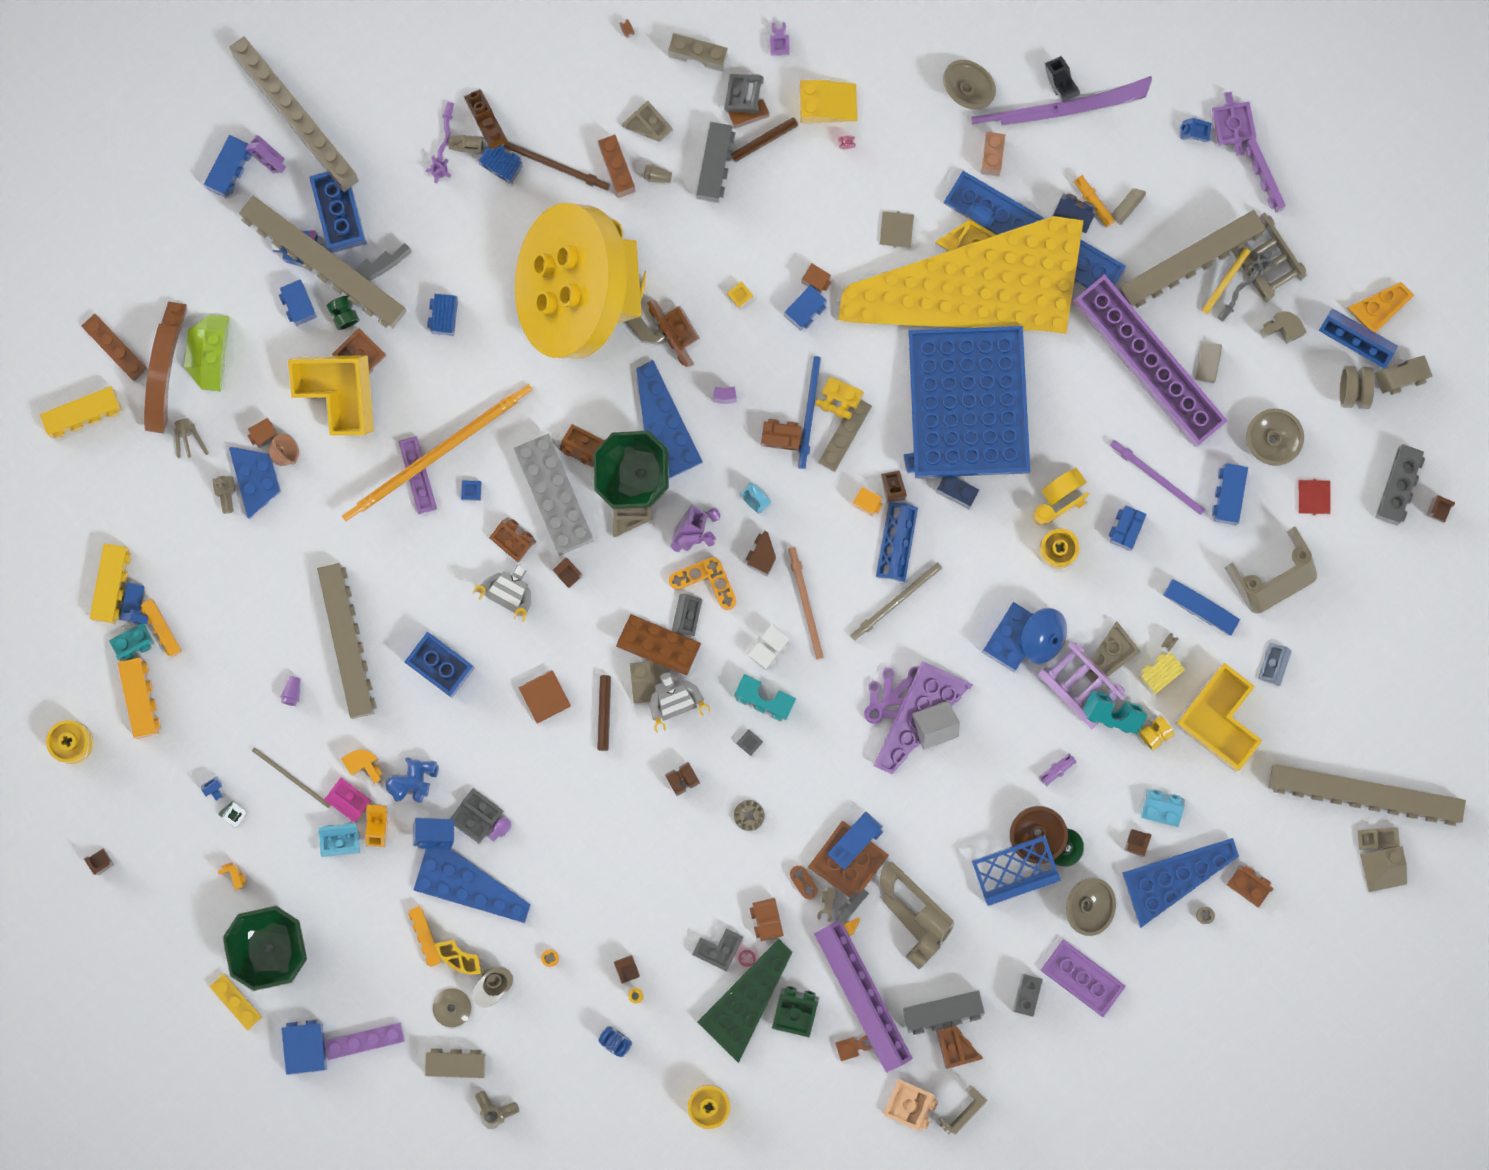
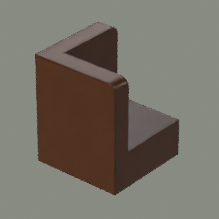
(1440, 508)
(567, 572)
(1137, 842)
(99, 862)
(626, 969)

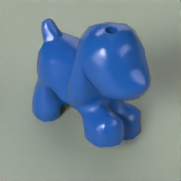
(399, 785)

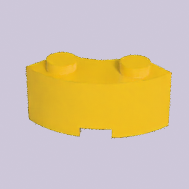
(457, 958)

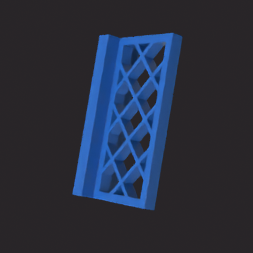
(1021, 886)

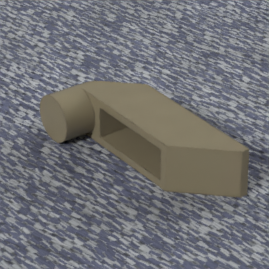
(644, 332)

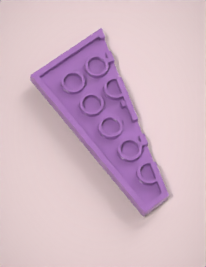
(927, 689)

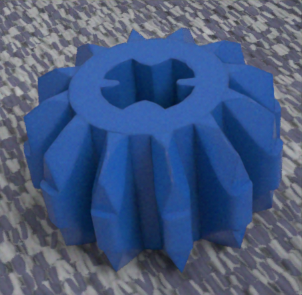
(615, 1041)

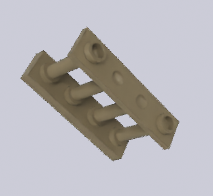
(1266, 289)

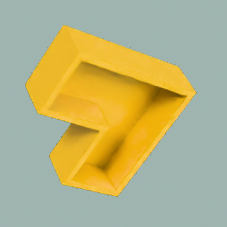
(343, 383)
(1211, 721)

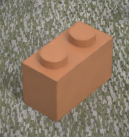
(992, 154)

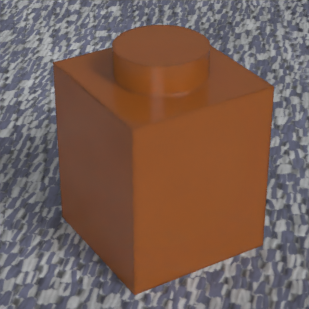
(817, 278)
(262, 433)

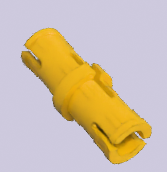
(631, 997)

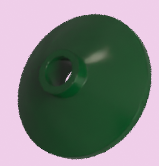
(1070, 858)

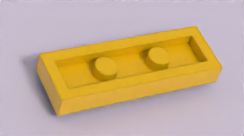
(235, 1001)

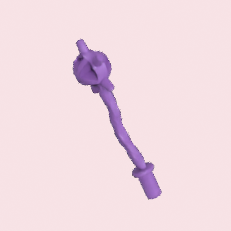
(439, 167)

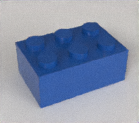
(1006, 640)
(439, 664)

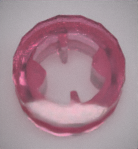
(846, 142)
(747, 964)

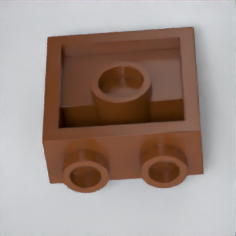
(361, 344)

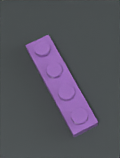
(1267, 181)
(364, 1041)

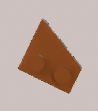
(956, 1048)

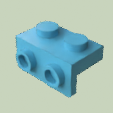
(1163, 807)
(339, 839)

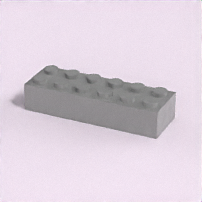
(553, 494)

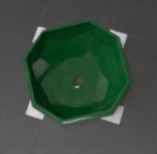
(618, 466)
(247, 942)

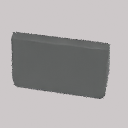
(687, 614)

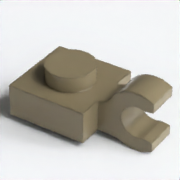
(828, 899)

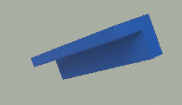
(900, 541)

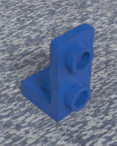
(132, 604)

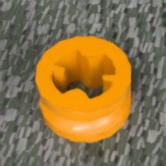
(552, 963)

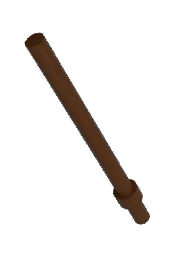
(590, 179)

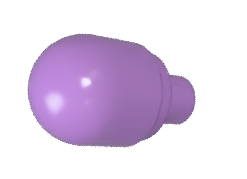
(500, 828)

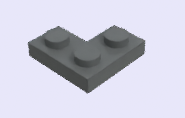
(848, 909)
(720, 955)

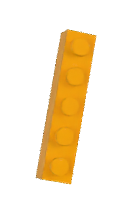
(161, 628)
(424, 936)

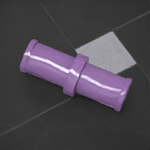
(1057, 769)

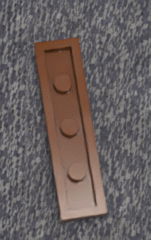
(114, 347)

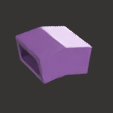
(724, 395)

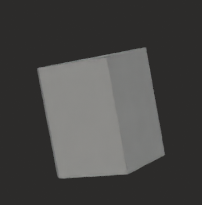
(936, 724)

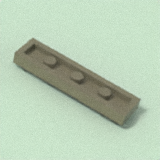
(844, 436)

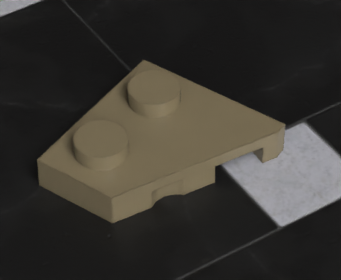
(648, 123)
(629, 519)

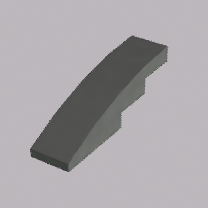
(382, 263)

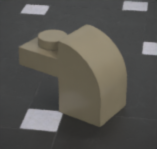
(1287, 323)

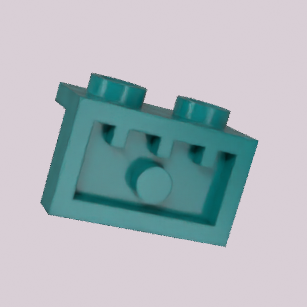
(132, 642)

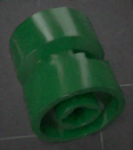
(343, 314)

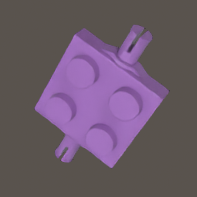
(1233, 123)

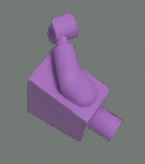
(691, 528)

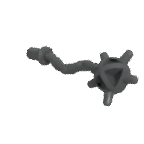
(1261, 263)

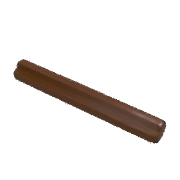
(764, 139)
(604, 713)

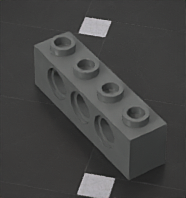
(1415, 459)

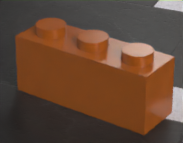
(616, 166)

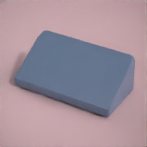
(1275, 664)

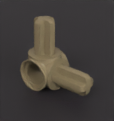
(224, 488)
(489, 1109)

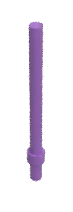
(1127, 454)

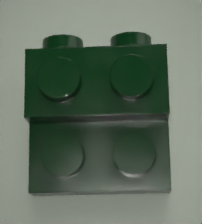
(795, 1011)

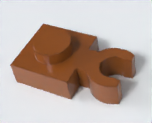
(849, 1048)

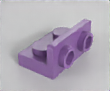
(266, 154)

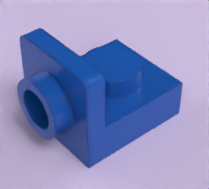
(1195, 129)

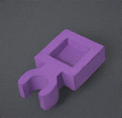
(779, 43)

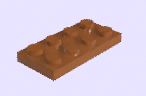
(658, 644)

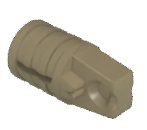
(466, 143)

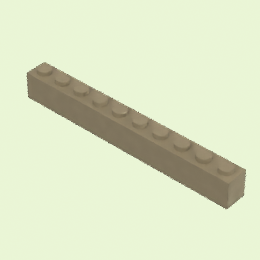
(294, 114)
(322, 262)
(1368, 794)

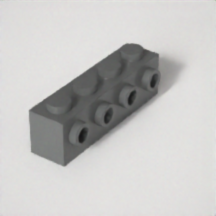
(714, 162)
(943, 1011)

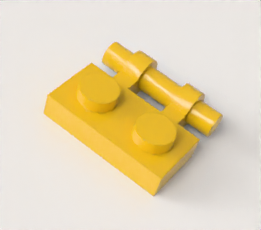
(840, 392)

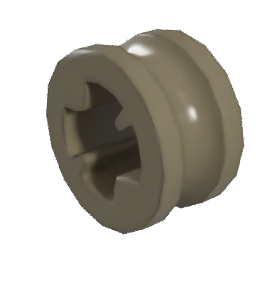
(1169, 642)
(1211, 913)

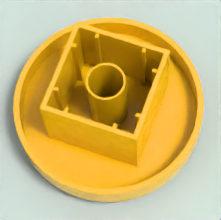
(575, 281)

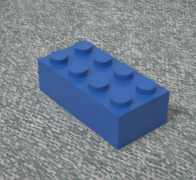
(337, 214)

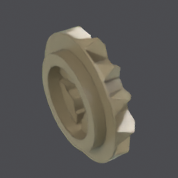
(749, 825)

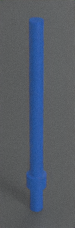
(804, 448)

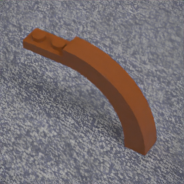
(160, 367)

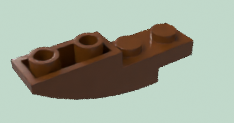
(485, 119)

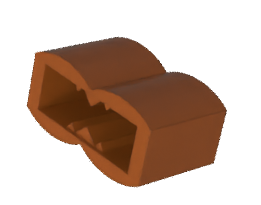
(767, 919)

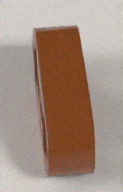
(799, 885)

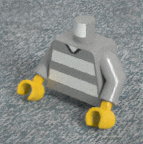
(507, 591)
(674, 698)

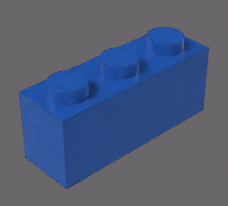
(228, 167)
(1230, 494)

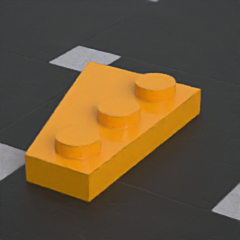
(1381, 307)

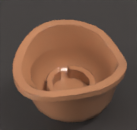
(283, 450)

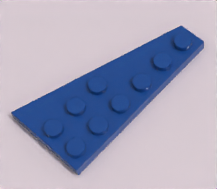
(664, 420)
(459, 881)
(1167, 881)

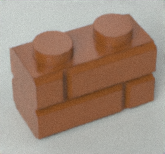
(781, 435)

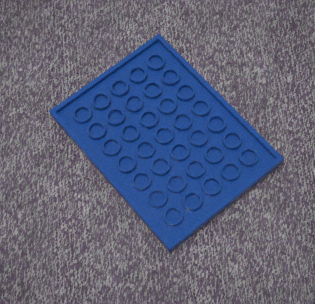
(969, 402)

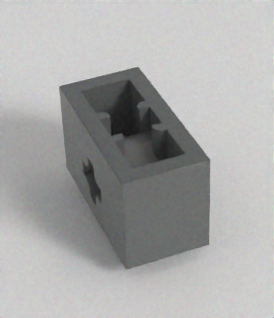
(1027, 995)

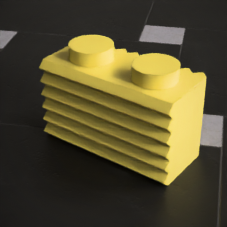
(1161, 673)

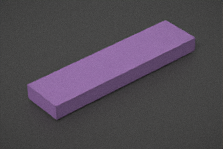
(419, 483)

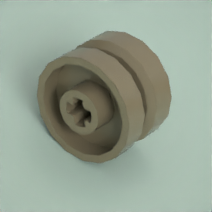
(1357, 387)

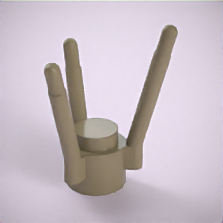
(184, 429)

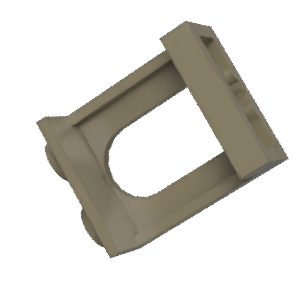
(967, 1114)

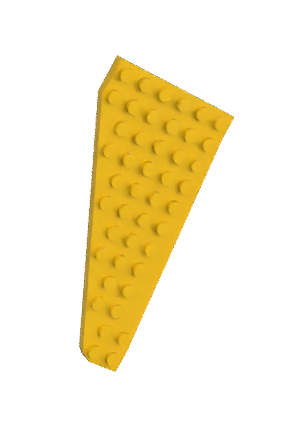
(994, 282)

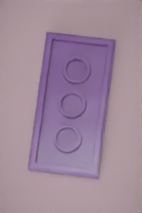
(1083, 978)

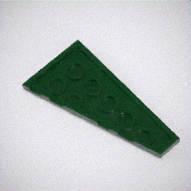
(738, 1011)

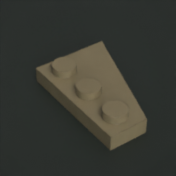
(1113, 652)

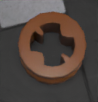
(627, 28)

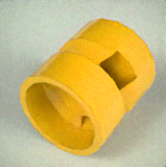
(1156, 733)

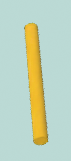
(1226, 280)

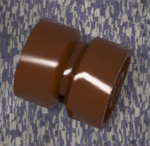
(689, 779)

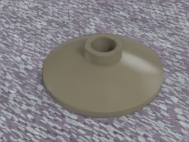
(461, 1003)

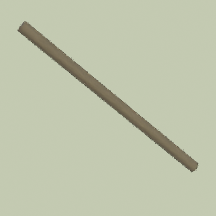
(292, 778)

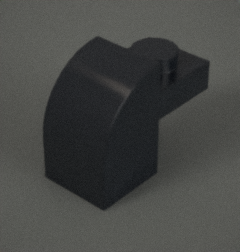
(1060, 79)

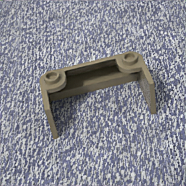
(1264, 596)

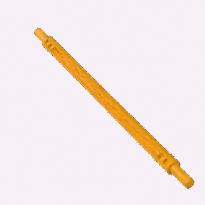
(437, 453)

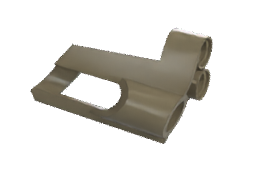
(929, 927)

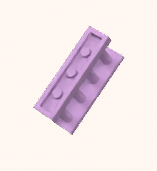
(1063, 689)

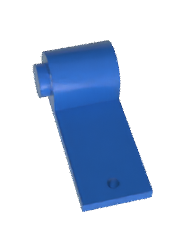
(855, 840)

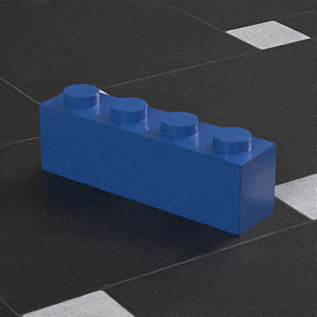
(1358, 338)

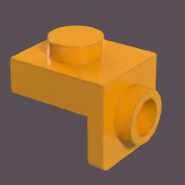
(237, 876)

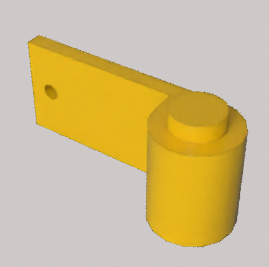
(1045, 514)

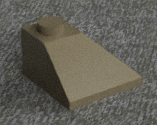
(644, 678)
(1384, 868)

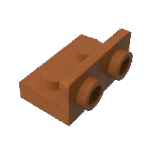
(580, 445)
(512, 538)
(1249, 885)

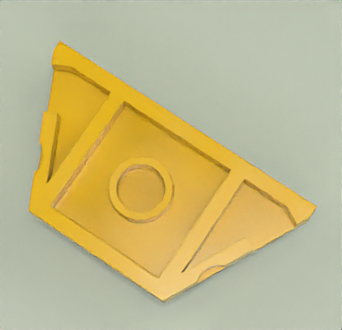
(963, 235)

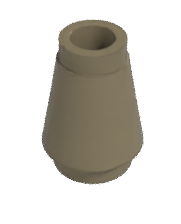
(657, 174)

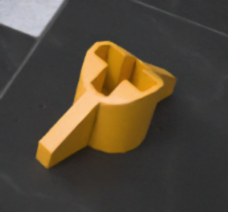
(851, 926)

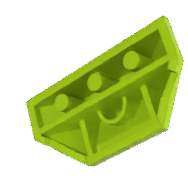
(207, 351)

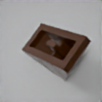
(893, 486)

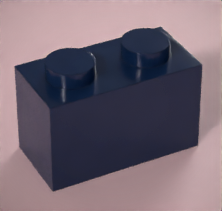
(1073, 208)
(957, 491)

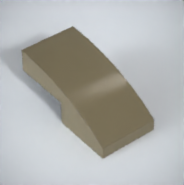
(1378, 838)

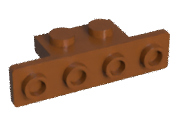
(677, 328)

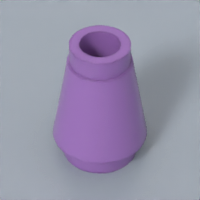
(291, 692)

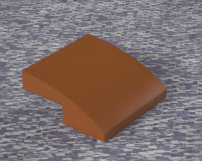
(544, 696)

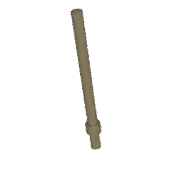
(867, 625)

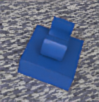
(212, 787)

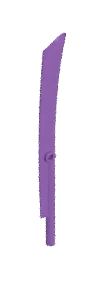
(1120, 95)

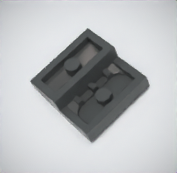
(476, 816)

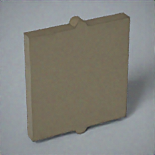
(896, 229)

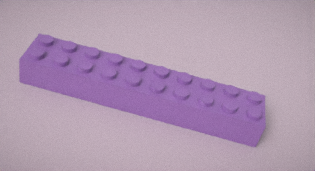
(1150, 361)

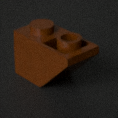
(763, 555)

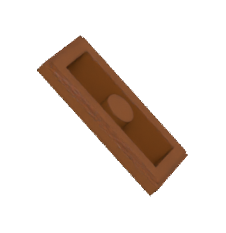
(743, 118)

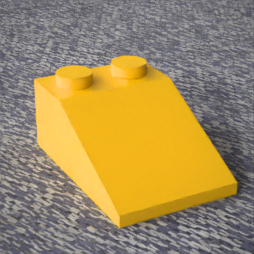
(827, 101)

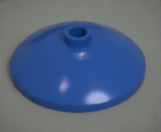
(1043, 635)

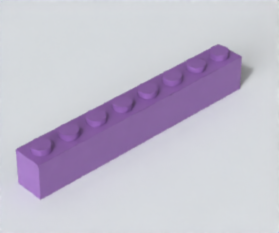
(863, 996)

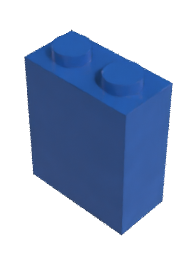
(304, 1047)

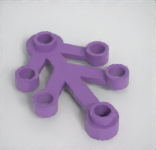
(890, 697)

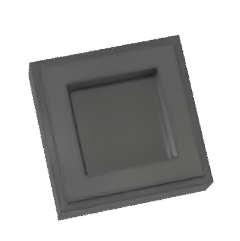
(749, 742)

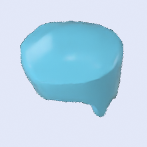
(756, 497)

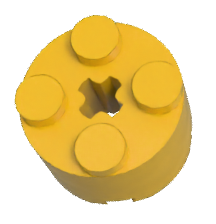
(1069, 545)

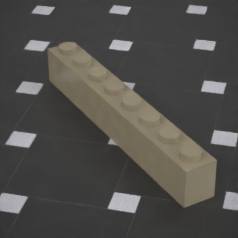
(1192, 259)
(345, 640)

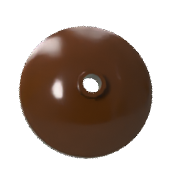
(1048, 822)

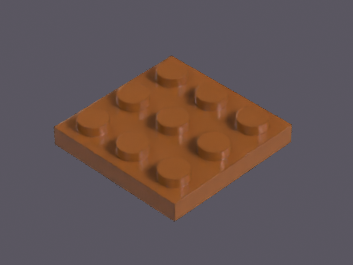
(857, 873)

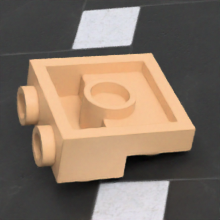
(911, 1105)

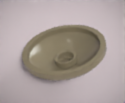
(969, 84)
(1284, 428)
(1097, 910)

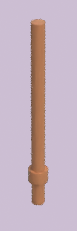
(796, 566)

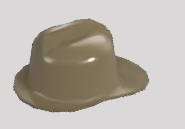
(492, 986)

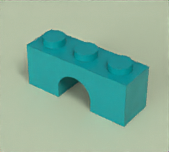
(748, 693)
(1127, 718)

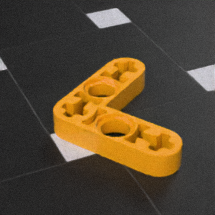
(706, 573)

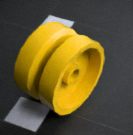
(58, 739)
(708, 1118)

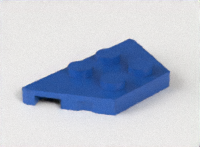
(255, 478)

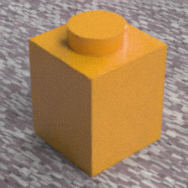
(867, 502)

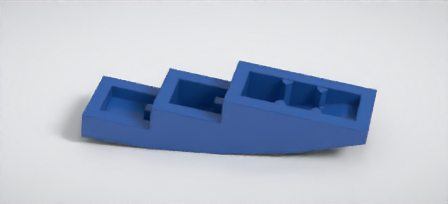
(1201, 607)

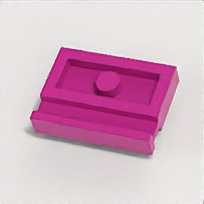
(347, 800)

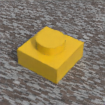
(740, 294)

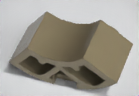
(1407, 373)

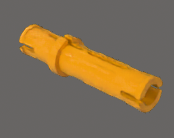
(1090, 195)

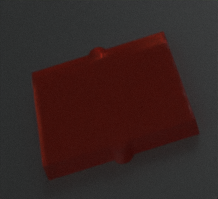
(1313, 497)

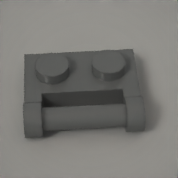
(738, 90)

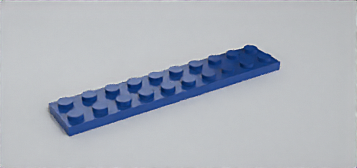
(1011, 215)

